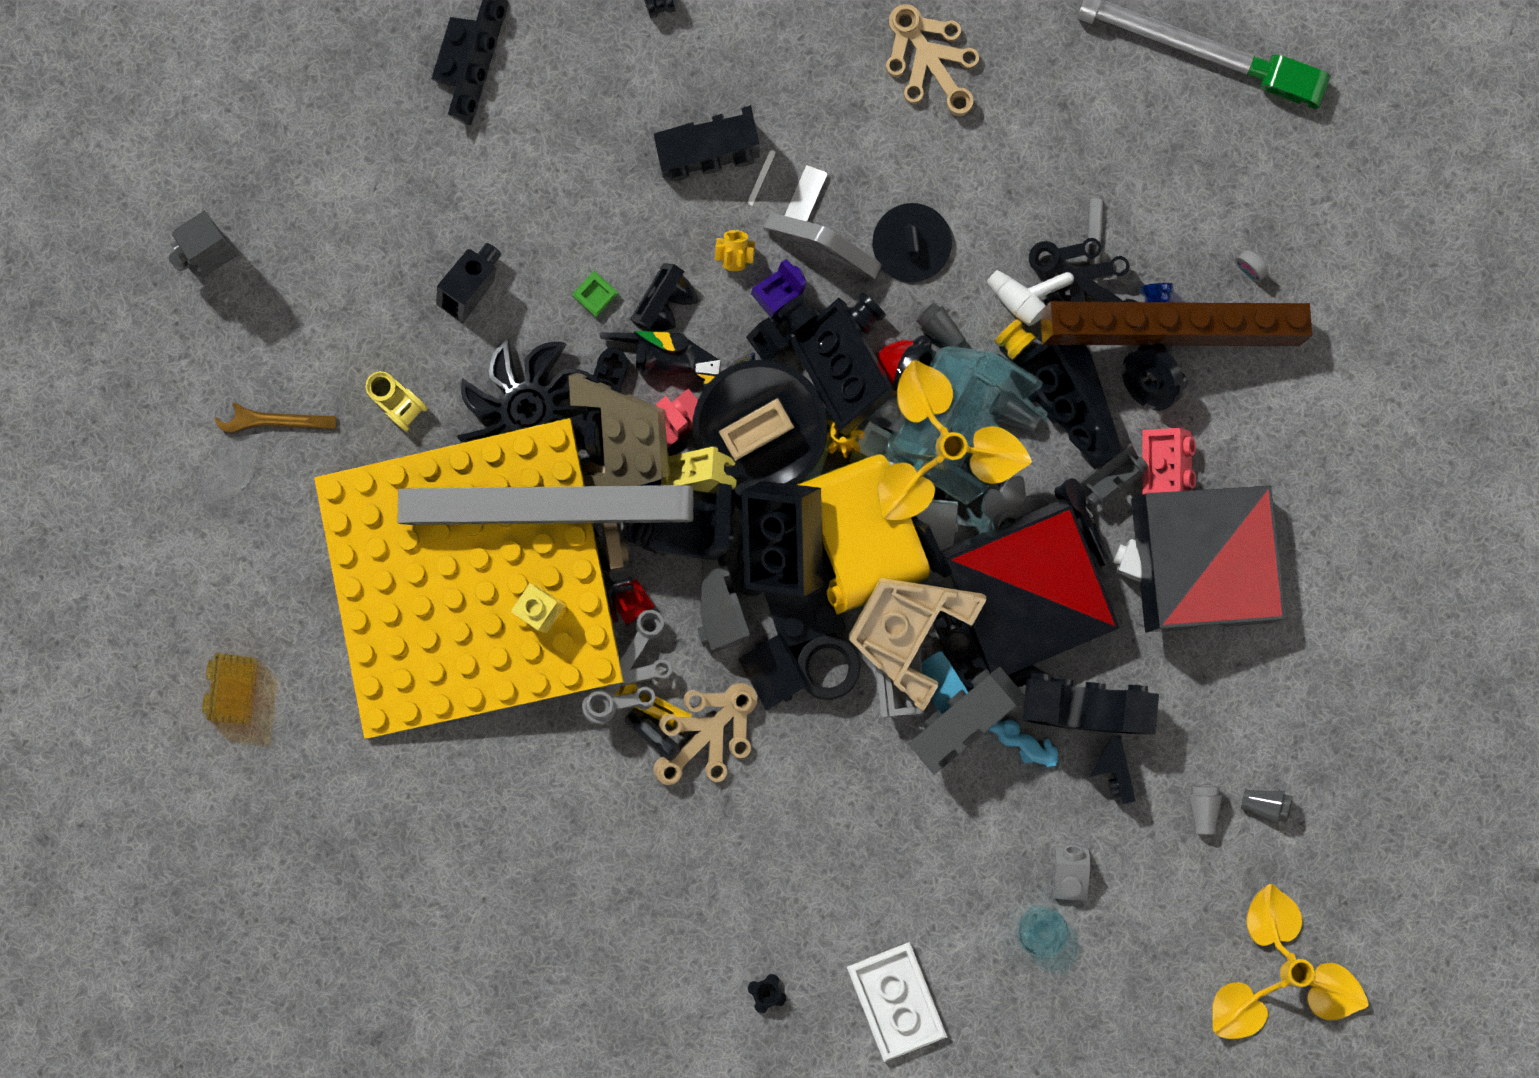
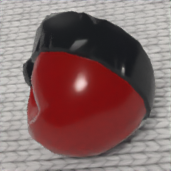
(899, 354)

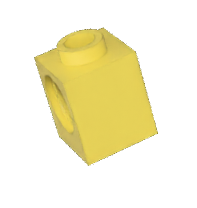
(538, 608)

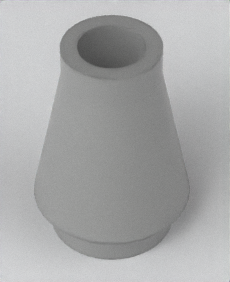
(1205, 806)

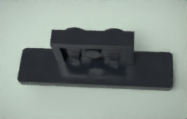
(467, 57)

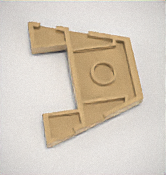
(898, 622)

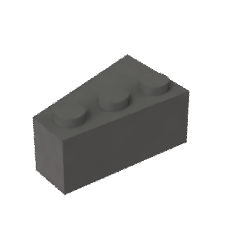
(966, 719)

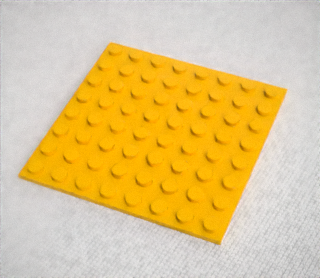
(435, 602)

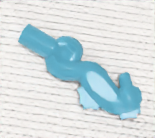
(1031, 750)

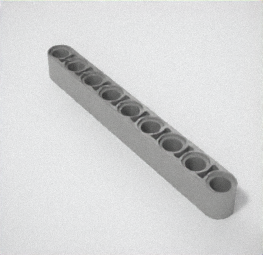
(545, 505)

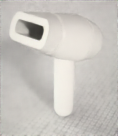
(1024, 301)

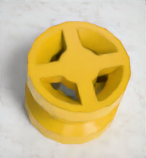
(1014, 339)

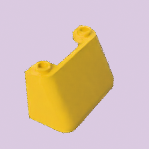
(859, 539)

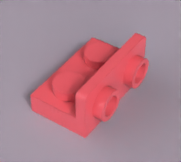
(1168, 460)

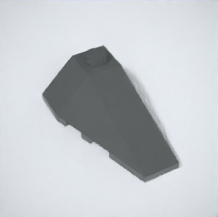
(720, 608)

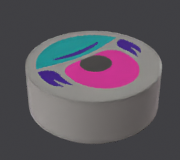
(1252, 265)

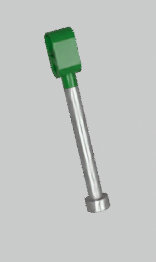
(1279, 75)

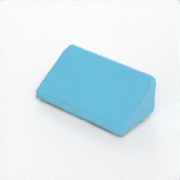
(949, 683)

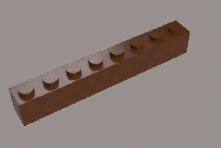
(1175, 323)

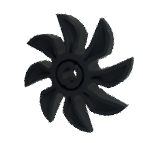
(525, 394)

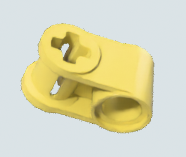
(396, 401)

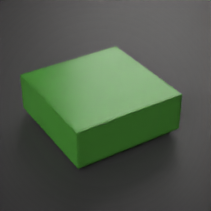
(595, 294)

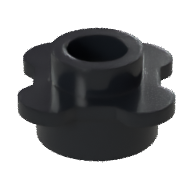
(757, 990)

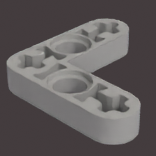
(824, 239)

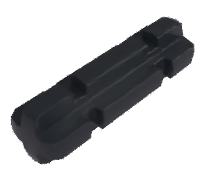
(652, 734)

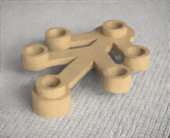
(929, 55)
(709, 730)

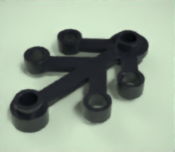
(1082, 275)

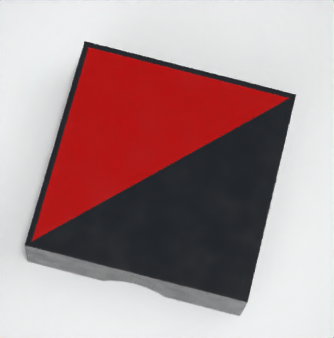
(1208, 558)
(1036, 588)

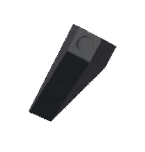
(1074, 398)

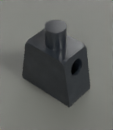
(467, 282)

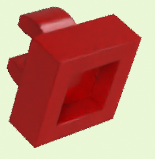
(632, 603)

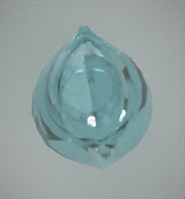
(1042, 932)

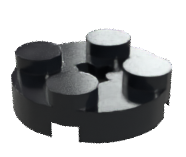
(1169, 379)

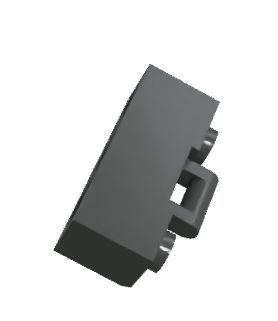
(200, 246)

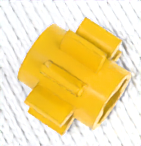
(734, 250)
(843, 444)

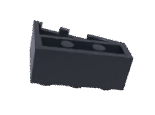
(708, 145)

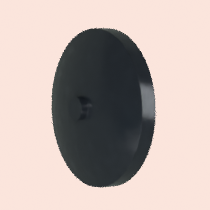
(744, 390)

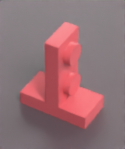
(678, 416)

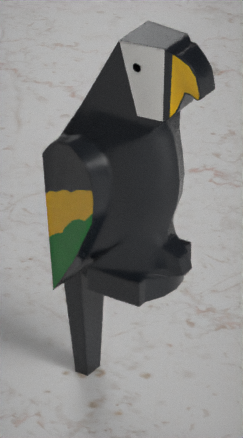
(669, 353)

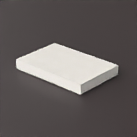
(896, 1002)

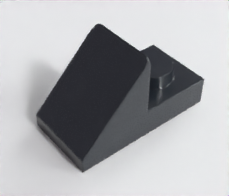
(1114, 761)

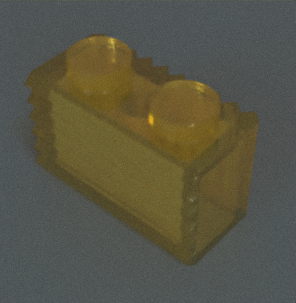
(231, 689)

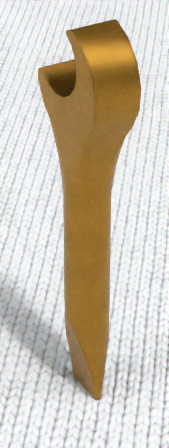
(248, 418)

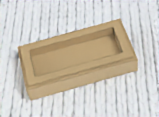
(756, 429)

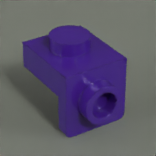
(780, 288)

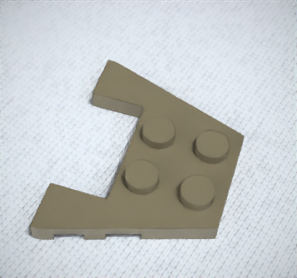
(631, 435)

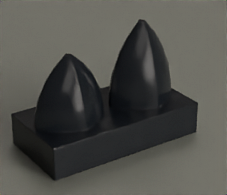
(667, 285)

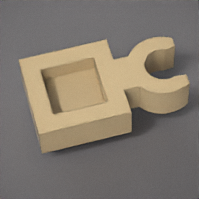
(615, 550)

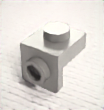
(1071, 873)

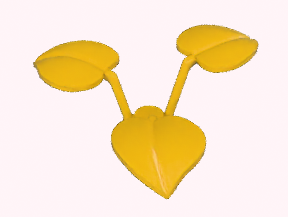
(994, 457)
(1333, 990)

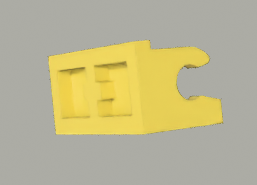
(699, 469)

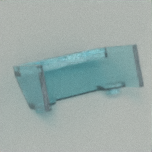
(917, 441)

